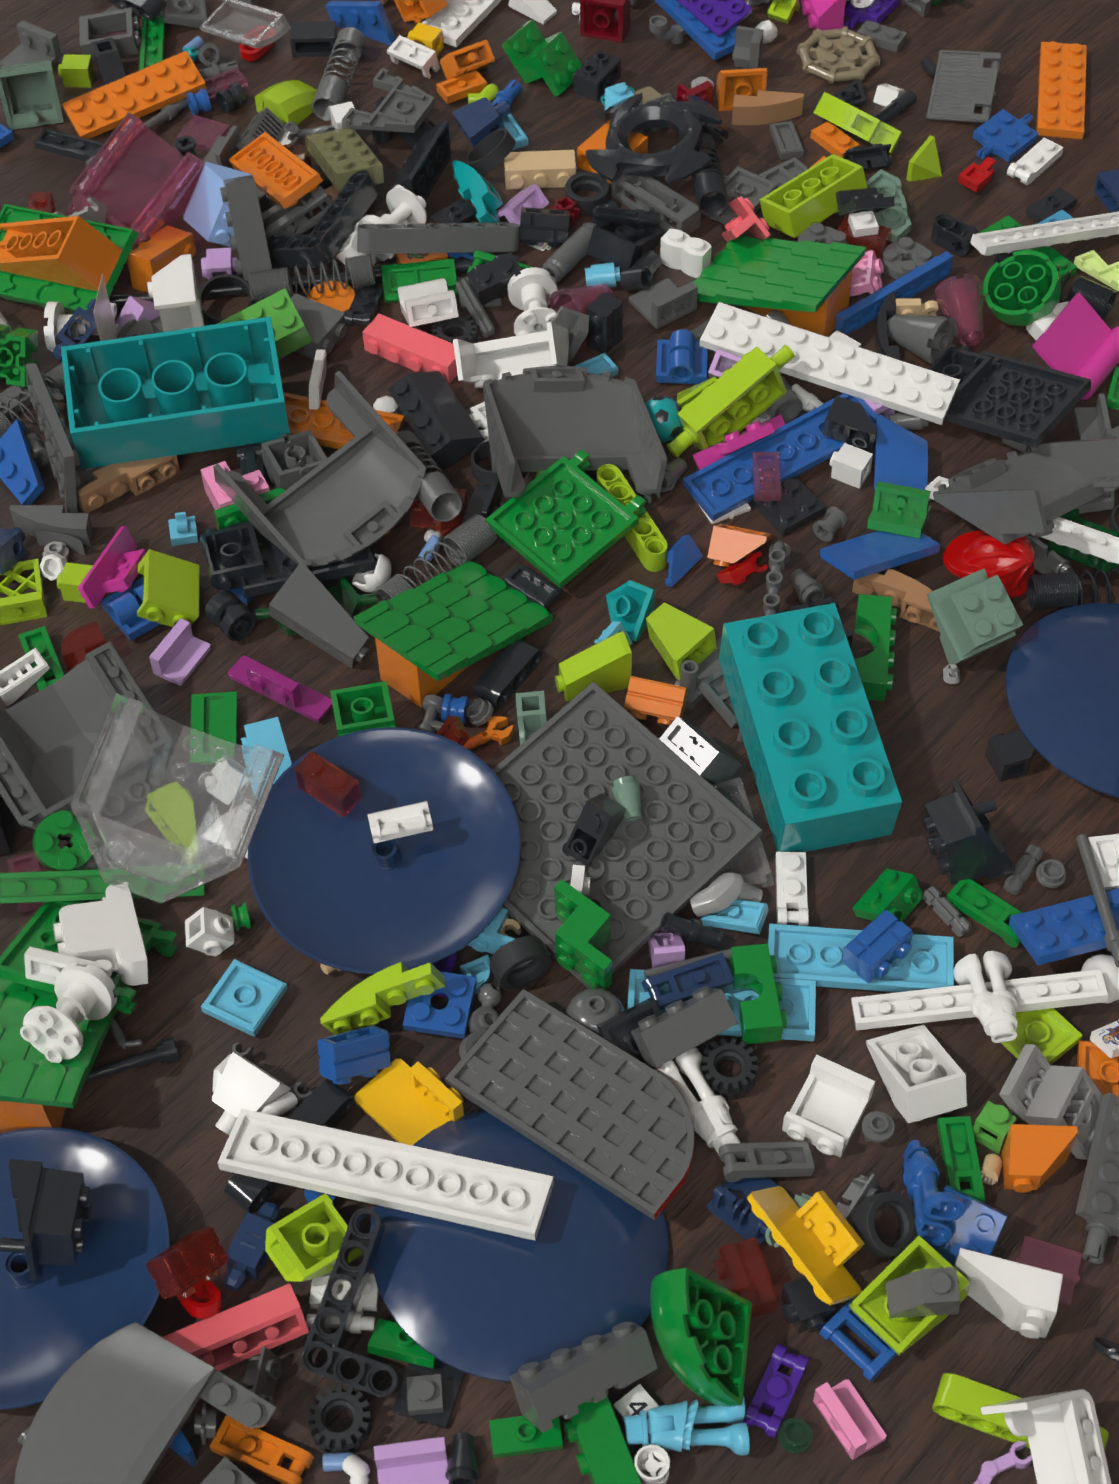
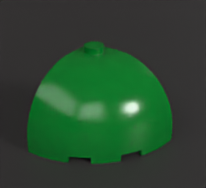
(702, 1334)

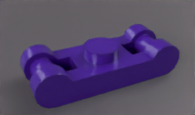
(776, 1390)

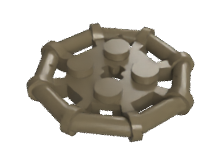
(827, 53)

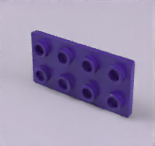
(717, 15)

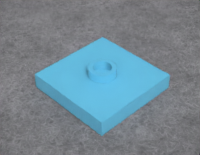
(244, 997)

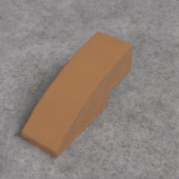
(766, 107)

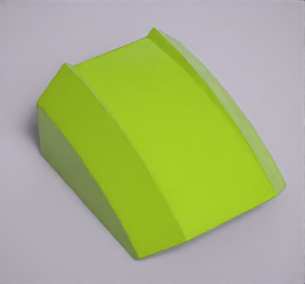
(287, 100)
(308, 1241)

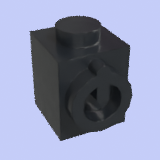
(804, 1307)

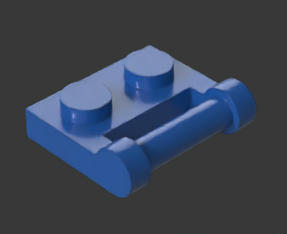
(847, 1316)

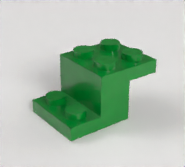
(542, 57)
(582, 936)

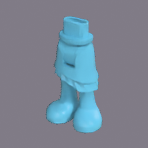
(673, 1427)

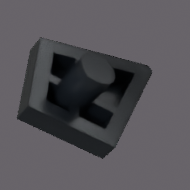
(852, 94)

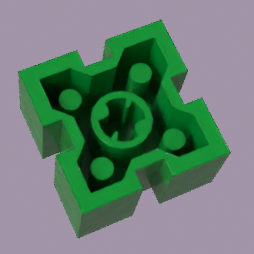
(15, 353)

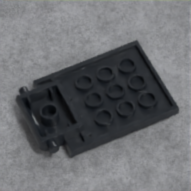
(1008, 394)
(250, 561)

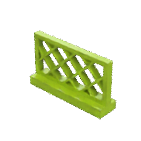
(20, 606)

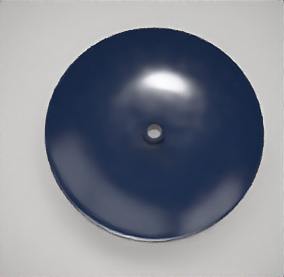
(1067, 692)
(422, 902)
(109, 1287)
(511, 1300)

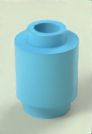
(603, 273)

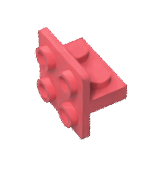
(746, 220)

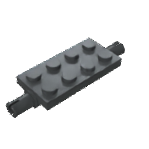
(1100, 1185)

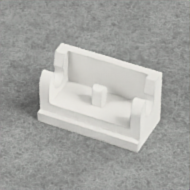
(414, 54)

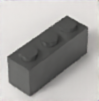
(683, 1026)

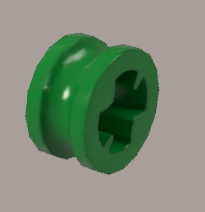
(241, 916)

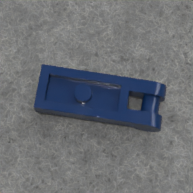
(688, 978)

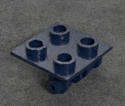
(735, 1210)

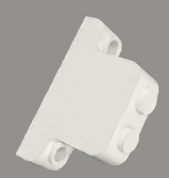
(105, 932)

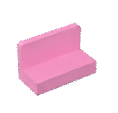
(849, 1417)

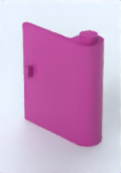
(1080, 344)

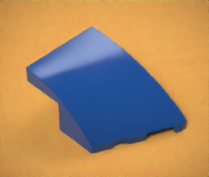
(899, 455)

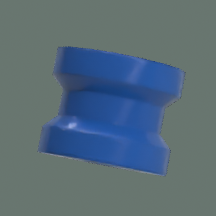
(198, 102)
(454, 707)

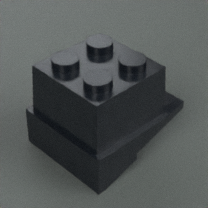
(964, 838)
(49, 1214)

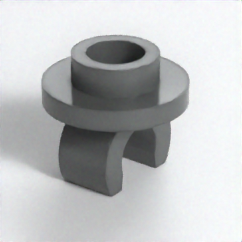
(877, 1127)

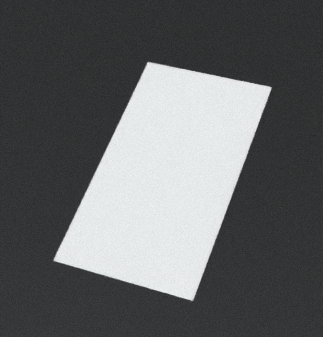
(103, 314)

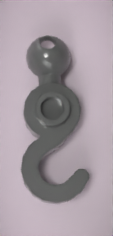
(481, 1018)

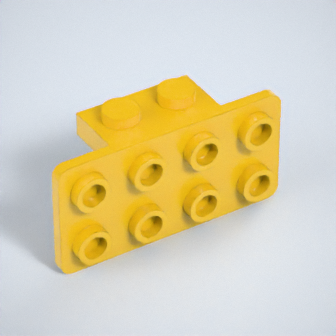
(409, 1101)
(814, 1238)

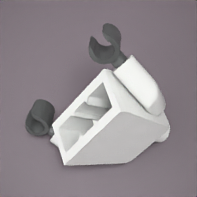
(246, 1086)

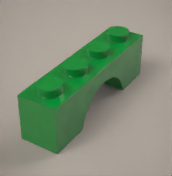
(873, 622)

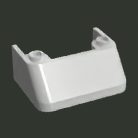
(177, 295)
(512, 354)
(1060, 1434)

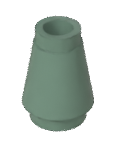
(628, 794)

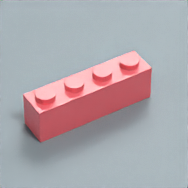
(410, 347)
(244, 1329)

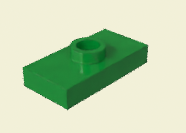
(392, 1342)
(519, 1437)

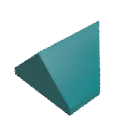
(631, 606)

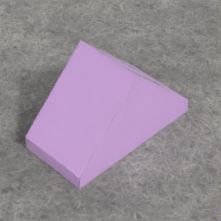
(136, 309)
(666, 949)

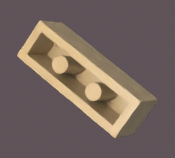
(544, 168)

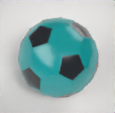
(664, 417)

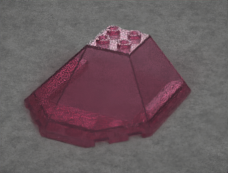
(137, 179)

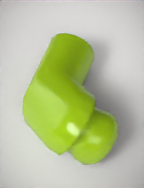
(488, 92)

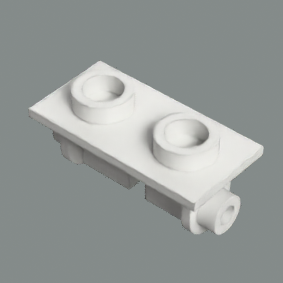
(400, 822)

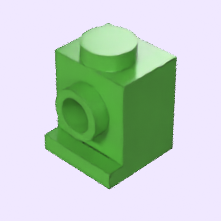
(995, 1120)

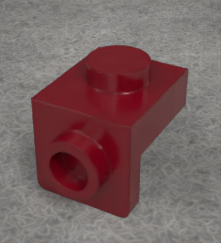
(703, 91)

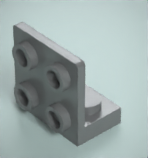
(35, 45)
(665, 302)

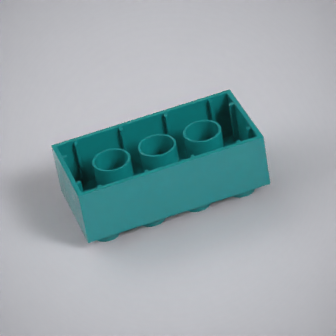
(174, 392)
(808, 729)

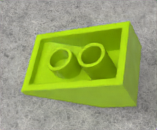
(872, 1302)

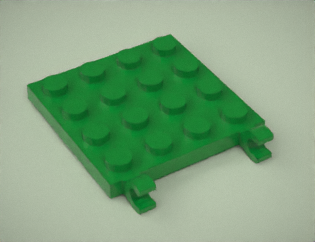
(564, 520)
(40, 935)

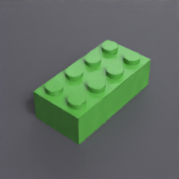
(286, 322)

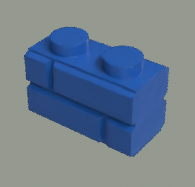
(877, 947)
(354, 1054)

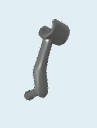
(121, 1038)

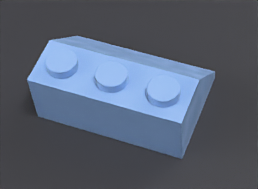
(206, 208)

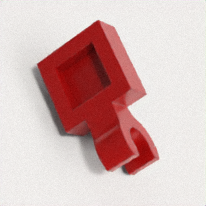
(977, 176)
(738, 571)

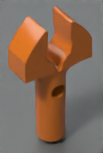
(492, 733)

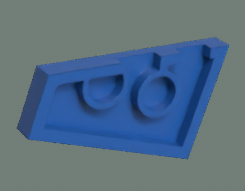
(365, 16)
(17, 466)

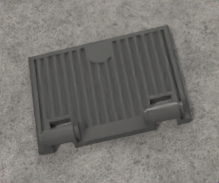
(962, 85)

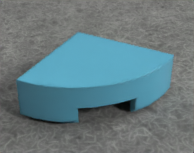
(478, 968)

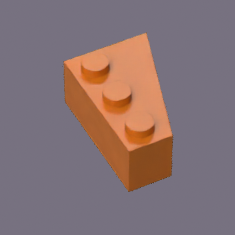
(157, 253)

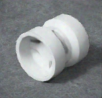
(652, 1459)

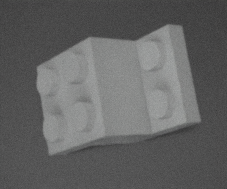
(1053, 1097)

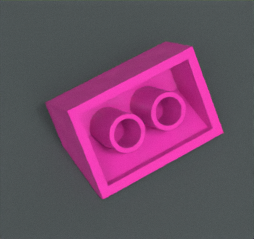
(824, 13)

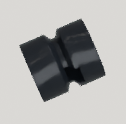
(230, 615)

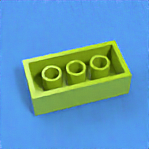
(811, 195)

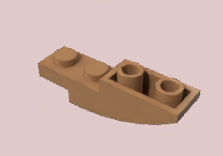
(120, 478)
(905, 593)

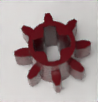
(567, 203)

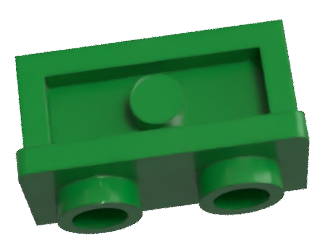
(892, 892)

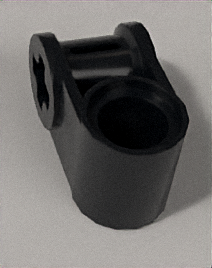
(951, 234)

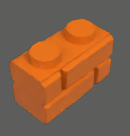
(467, 59)
(655, 699)

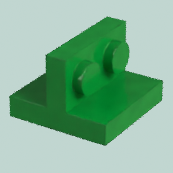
(899, 510)

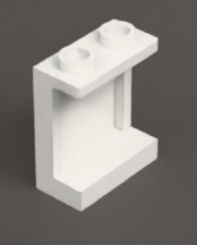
(427, 302)
(828, 1106)

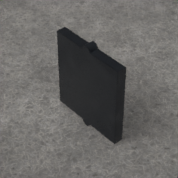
(451, 1385)

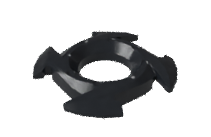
(630, 118)

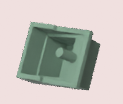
(29, 95)
(973, 615)

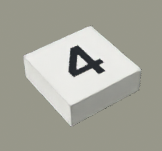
(633, 1402)

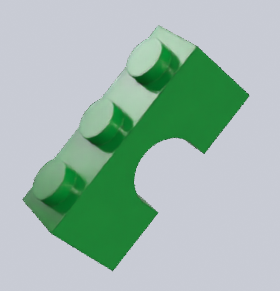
(755, 970)

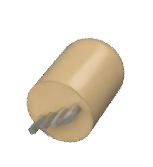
(991, 1168)

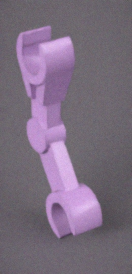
(991, 1468)

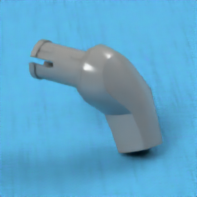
(723, 893)

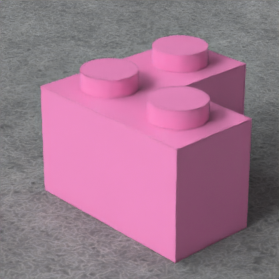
(215, 493)

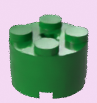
(46, 842)

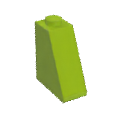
(679, 637)
(605, 664)

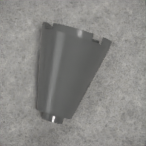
(923, 334)

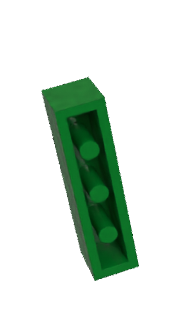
(601, 1445)

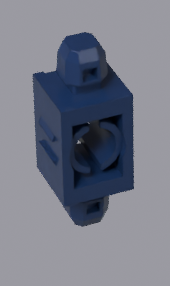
(88, 316)
(247, 1249)

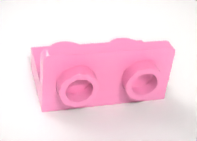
(867, 275)

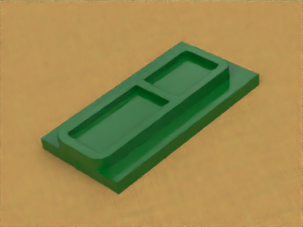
(418, 272)
(215, 714)

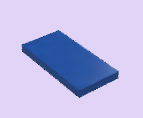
(877, 552)

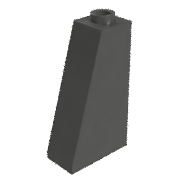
(316, 615)

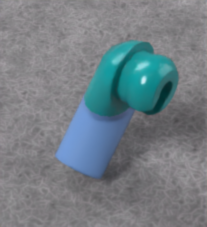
(193, 48)

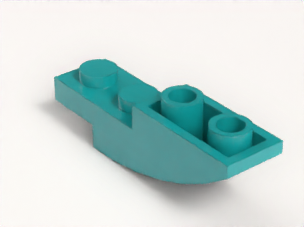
(478, 191)

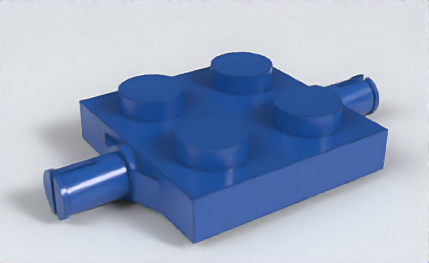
(1005, 135)

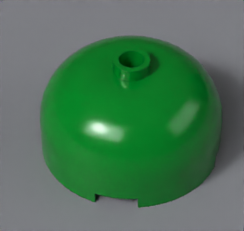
(1022, 288)

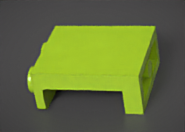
(169, 589)

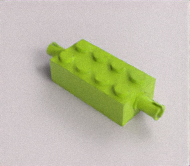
(732, 400)

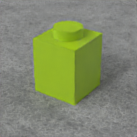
(77, 71)
(70, 580)

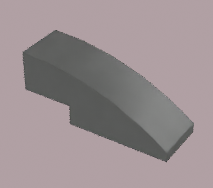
(52, 519)

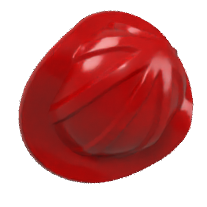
(979, 550)

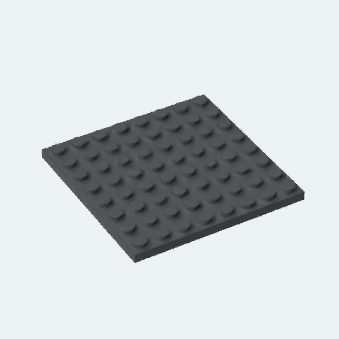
(648, 863)

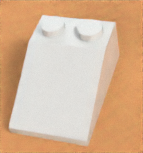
(918, 1073)
(1011, 1291)

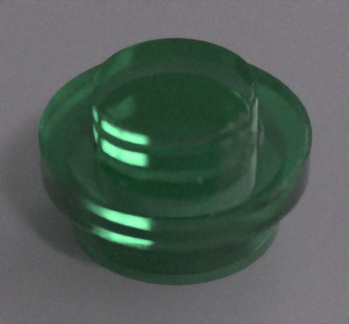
(795, 1435)

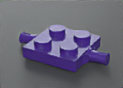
(875, 12)

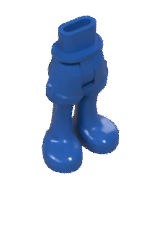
(930, 1205)

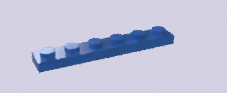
(903, 287)

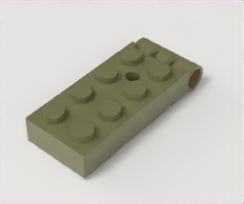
(342, 154)

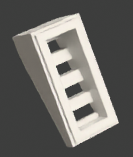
(12, 690)

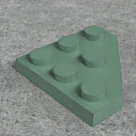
(894, 217)

